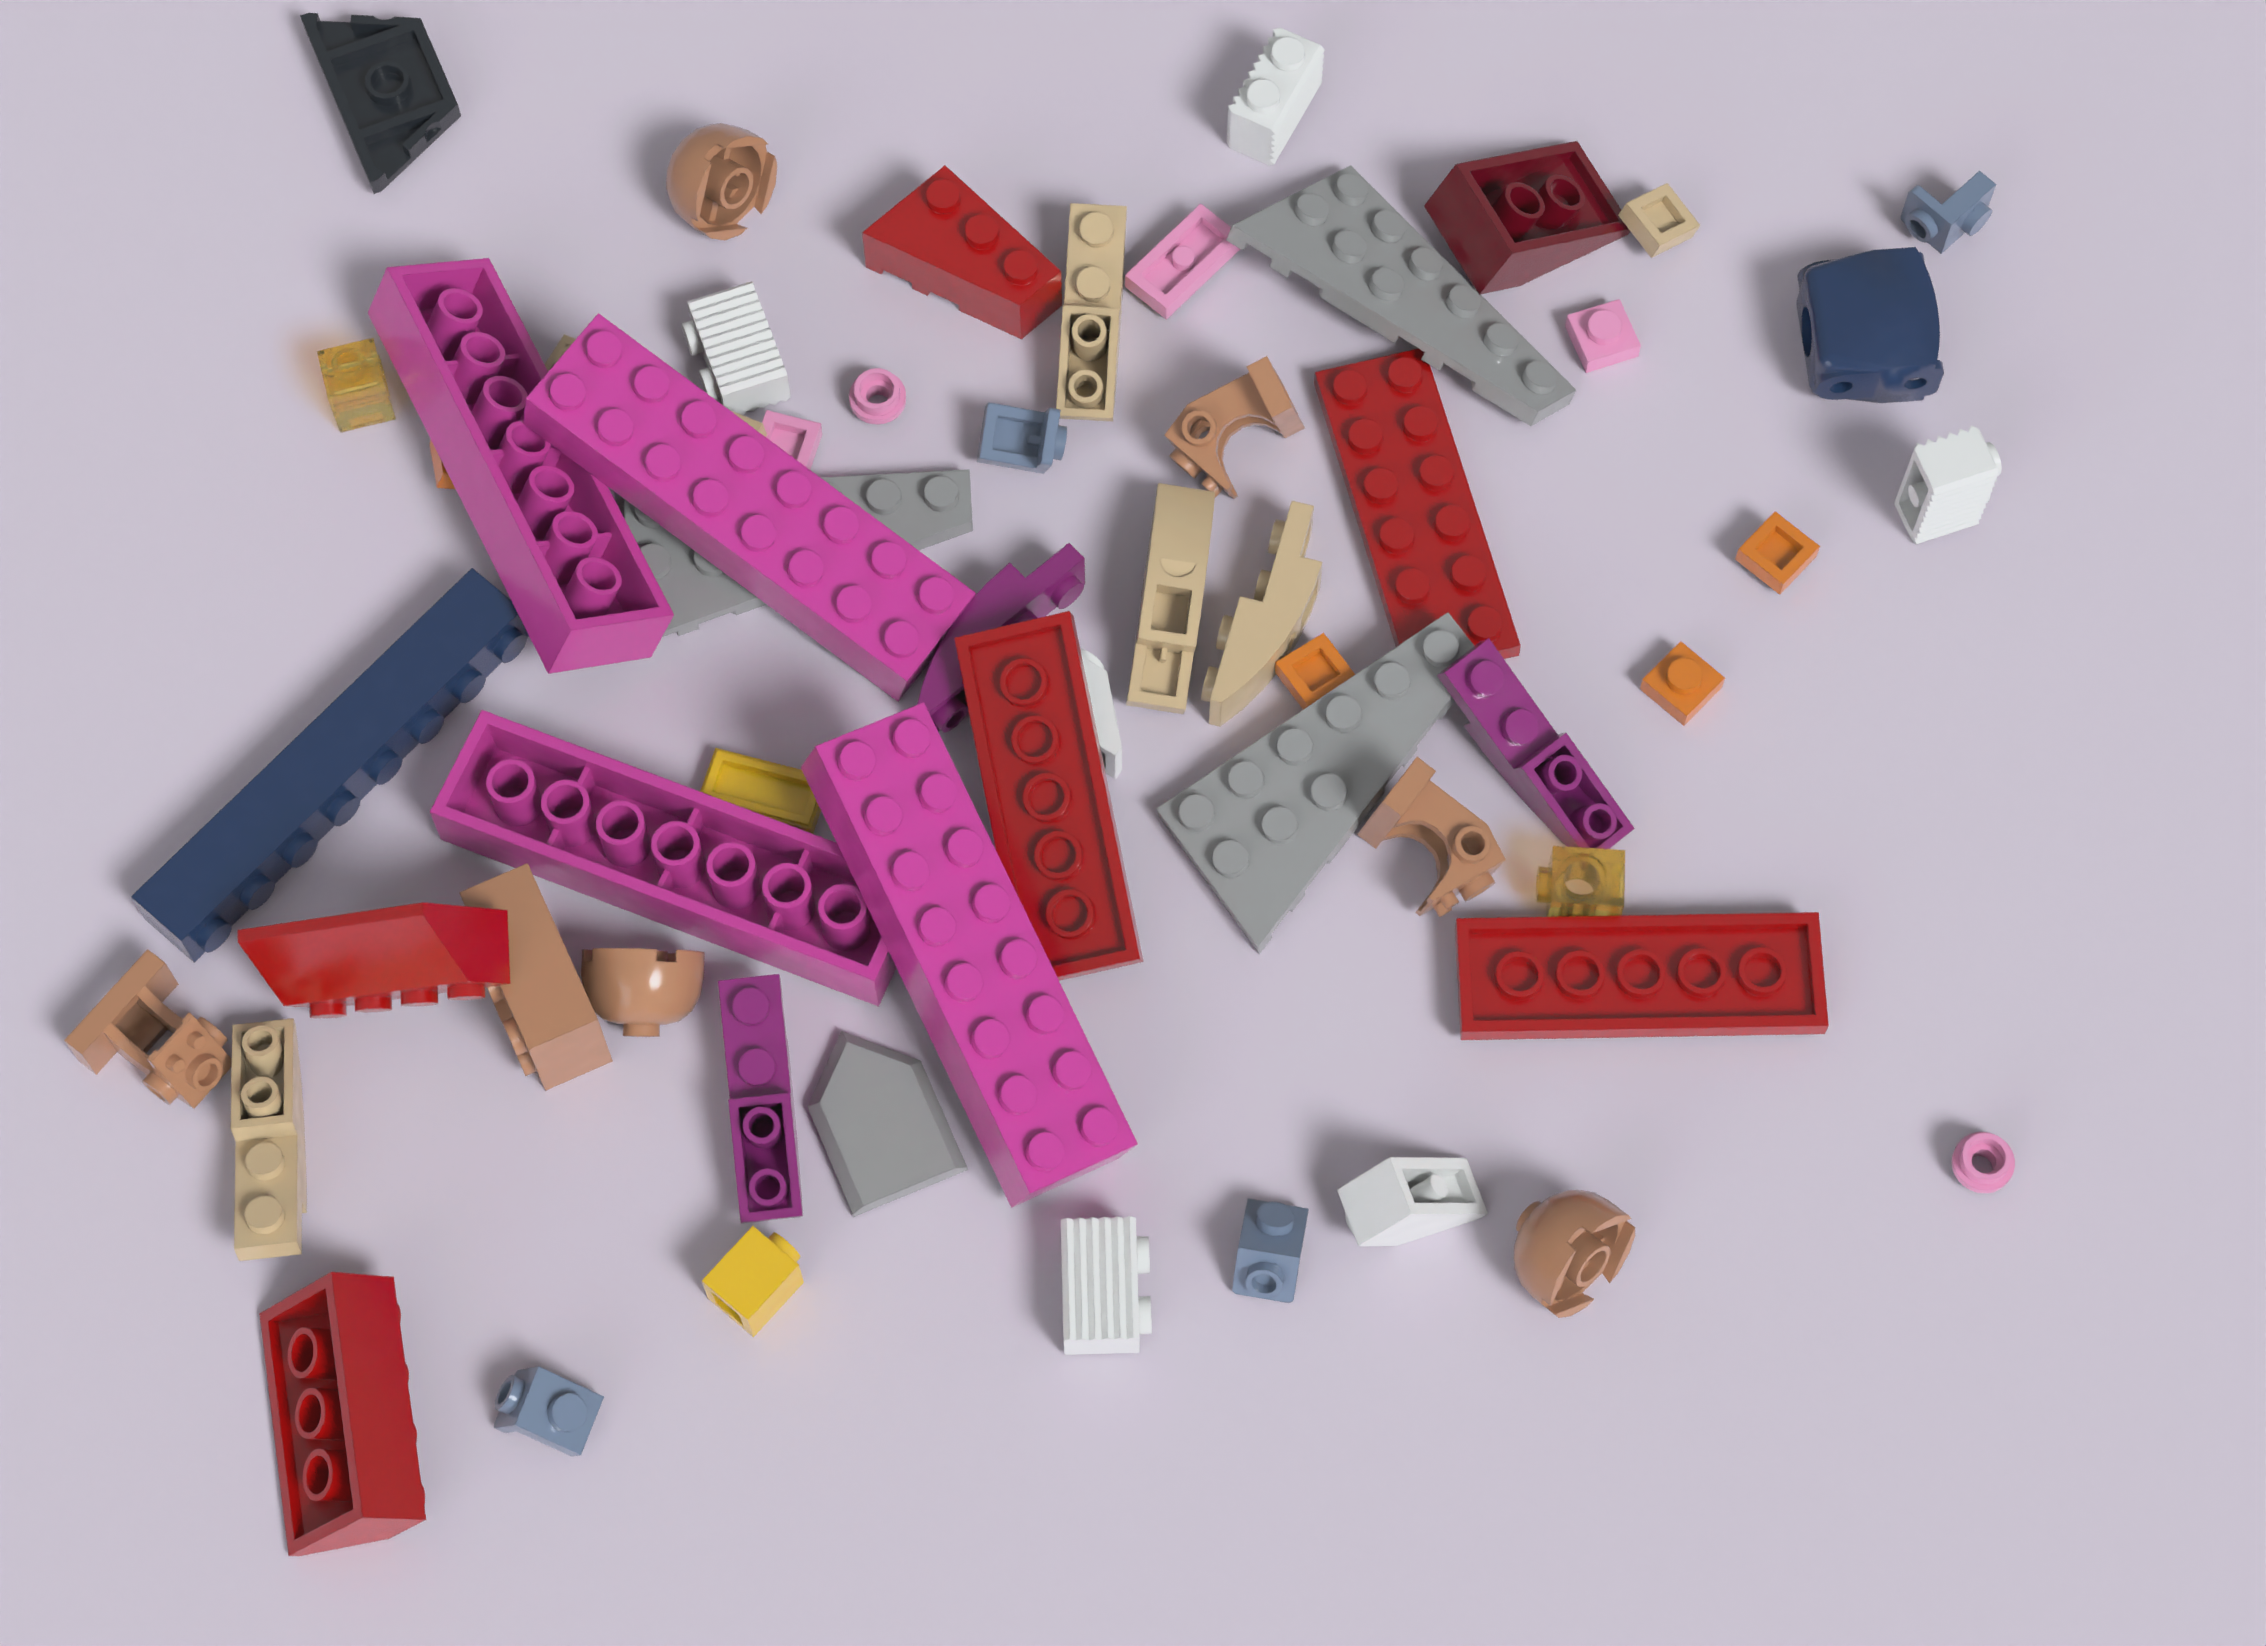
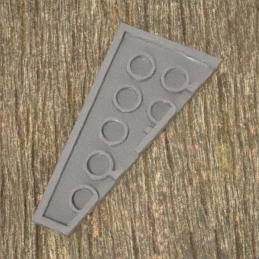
(1402, 287)
(914, 505)
(1300, 792)

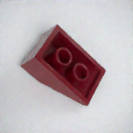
(1524, 214)

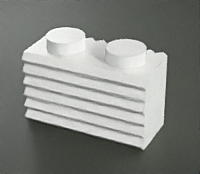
(1274, 96)
(737, 348)
(1947, 484)
(1102, 1285)

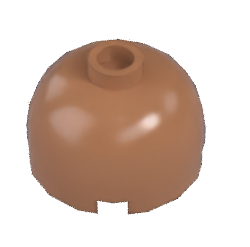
(719, 178)
(642, 986)
(1568, 1246)

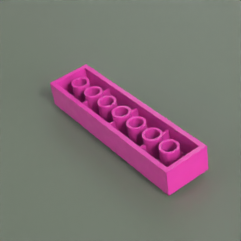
(746, 506)
(534, 508)
(663, 854)
(967, 954)

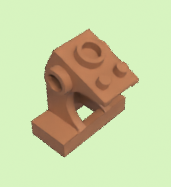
(1244, 402)
(1446, 828)
(132, 1022)

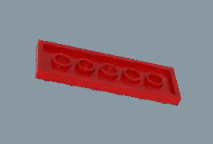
(1413, 499)
(1049, 791)
(1640, 976)

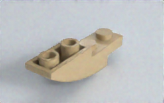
(1092, 312)
(1171, 598)
(1269, 624)
(268, 1139)

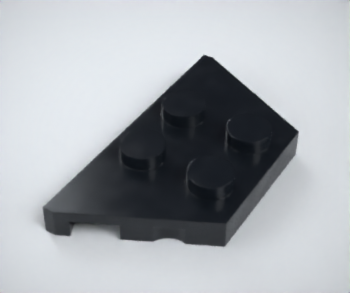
(384, 88)

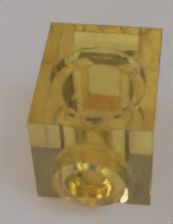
(356, 385)
(1598, 867)

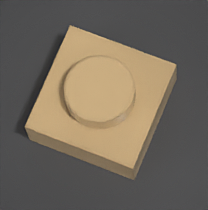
(1659, 220)

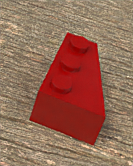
(964, 252)

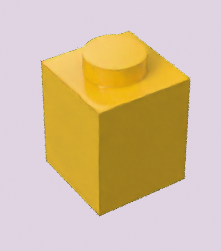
(754, 1279)

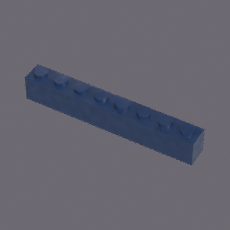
(332, 767)

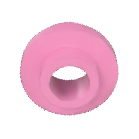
(872, 383)
(1987, 1146)

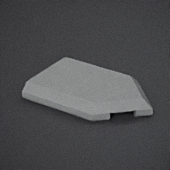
(881, 1124)

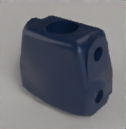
(1870, 327)

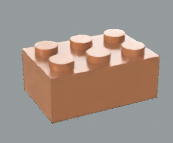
(546, 1002)

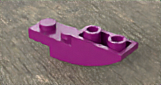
(1000, 602)
(1529, 753)
(760, 1099)

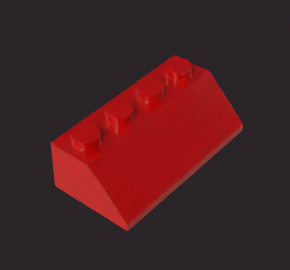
(382, 957)
(342, 1414)

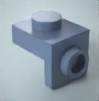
(1946, 222)
(1021, 438)
(1269, 1250)
(547, 1409)

